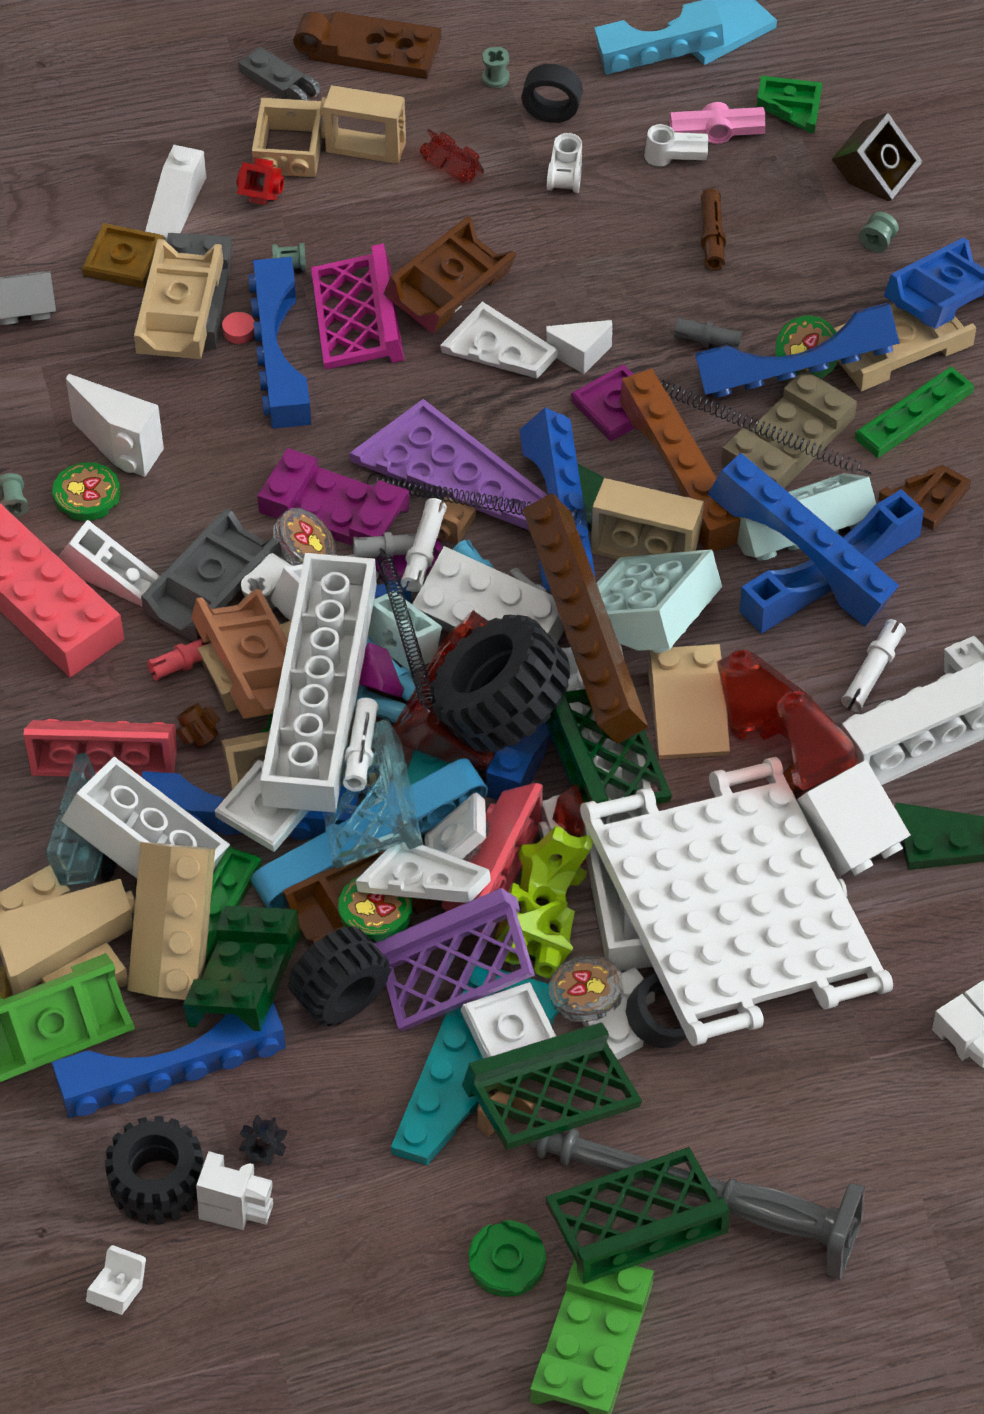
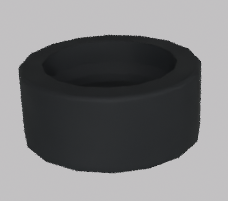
(557, 77)
(642, 1022)

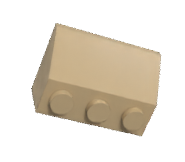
(643, 521)

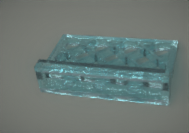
(398, 804)

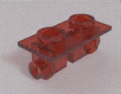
(443, 148)

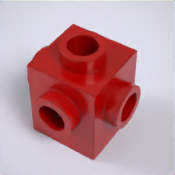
(249, 181)

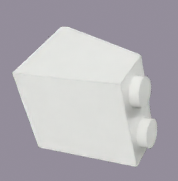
(853, 819)

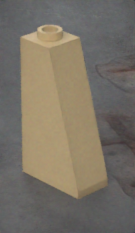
(61, 929)

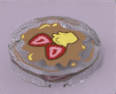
(301, 534)
(586, 988)

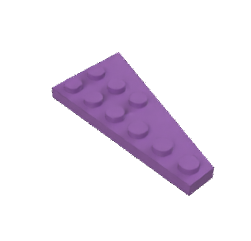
(436, 451)

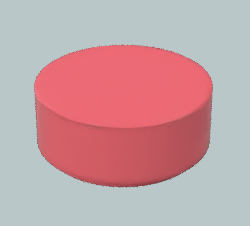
(238, 327)

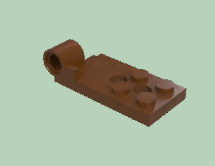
(346, 39)

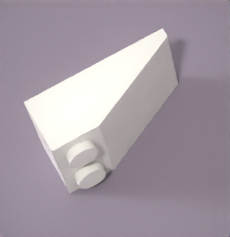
(117, 424)

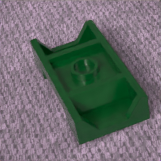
(245, 965)

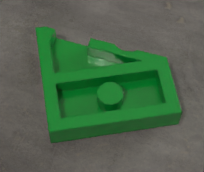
(791, 100)

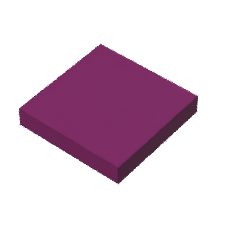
(601, 403)

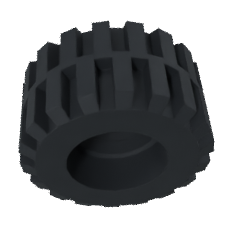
(339, 976)
(150, 1143)

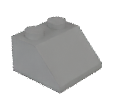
(26, 295)

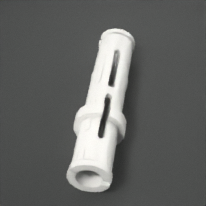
(420, 555)
(879, 654)
(359, 753)

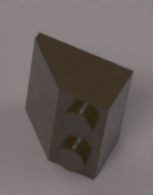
(877, 158)

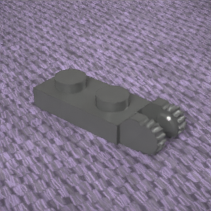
(278, 75)

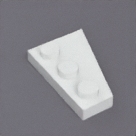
(499, 342)
(423, 875)

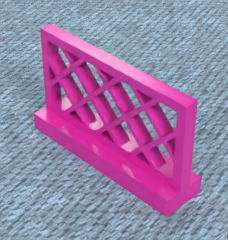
(384, 311)

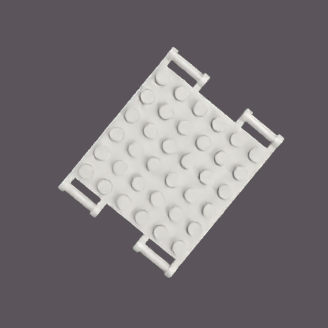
(734, 901)

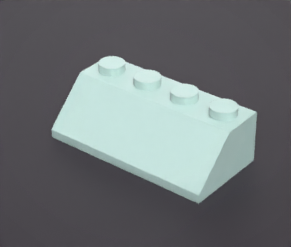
(836, 501)

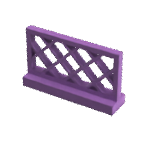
(452, 928)

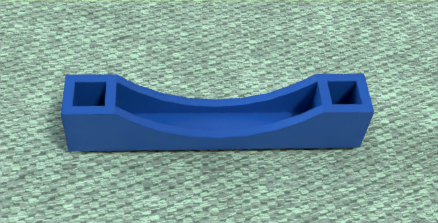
(864, 332)
(286, 387)
(550, 445)
(854, 579)
(786, 591)
(203, 806)
(99, 1080)

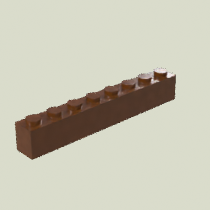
(585, 619)

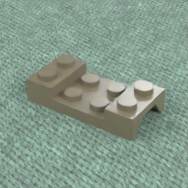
(807, 410)

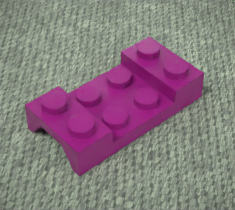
(340, 502)

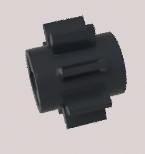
(268, 1132)

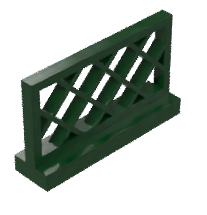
(579, 763)
(533, 1063)
(657, 1238)

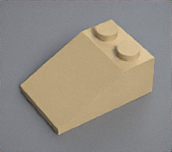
(688, 702)

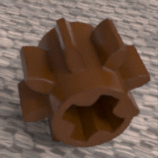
(197, 725)

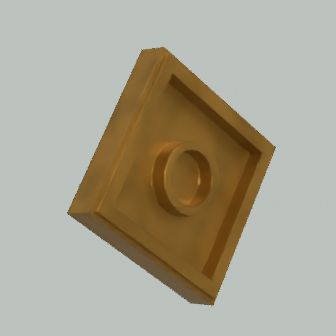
(121, 255)

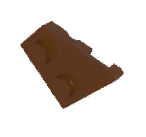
(934, 492)

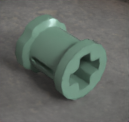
(495, 64)
(296, 252)
(11, 494)

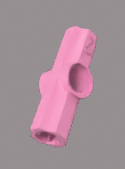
(719, 122)

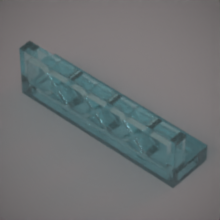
(68, 853)

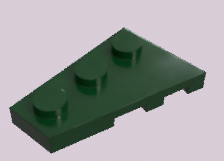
(940, 837)

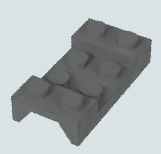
(200, 245)
(206, 569)

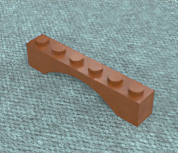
(659, 421)

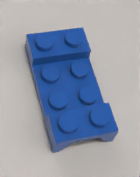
(937, 284)

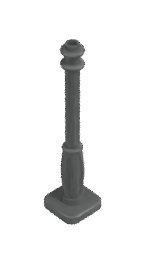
(758, 1204)

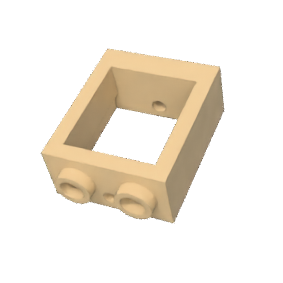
(367, 106)
(275, 116)

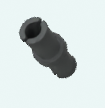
(707, 333)

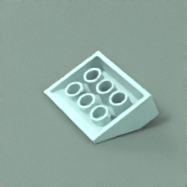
(658, 596)

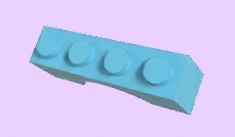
(627, 47)

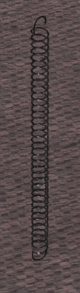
(723, 408)
(464, 495)
(400, 631)

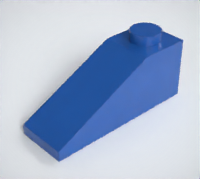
(517, 763)

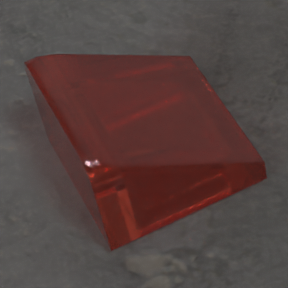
(568, 813)

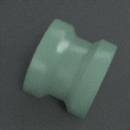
(878, 231)

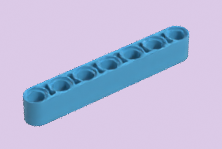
(433, 800)

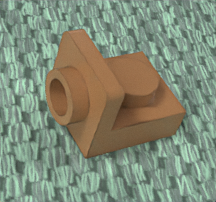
(455, 521)

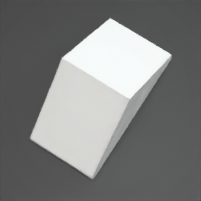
(580, 343)

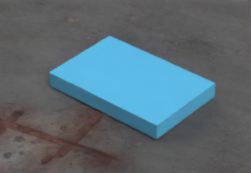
(741, 23)

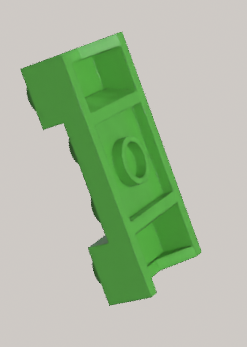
(61, 1017)
(592, 1340)

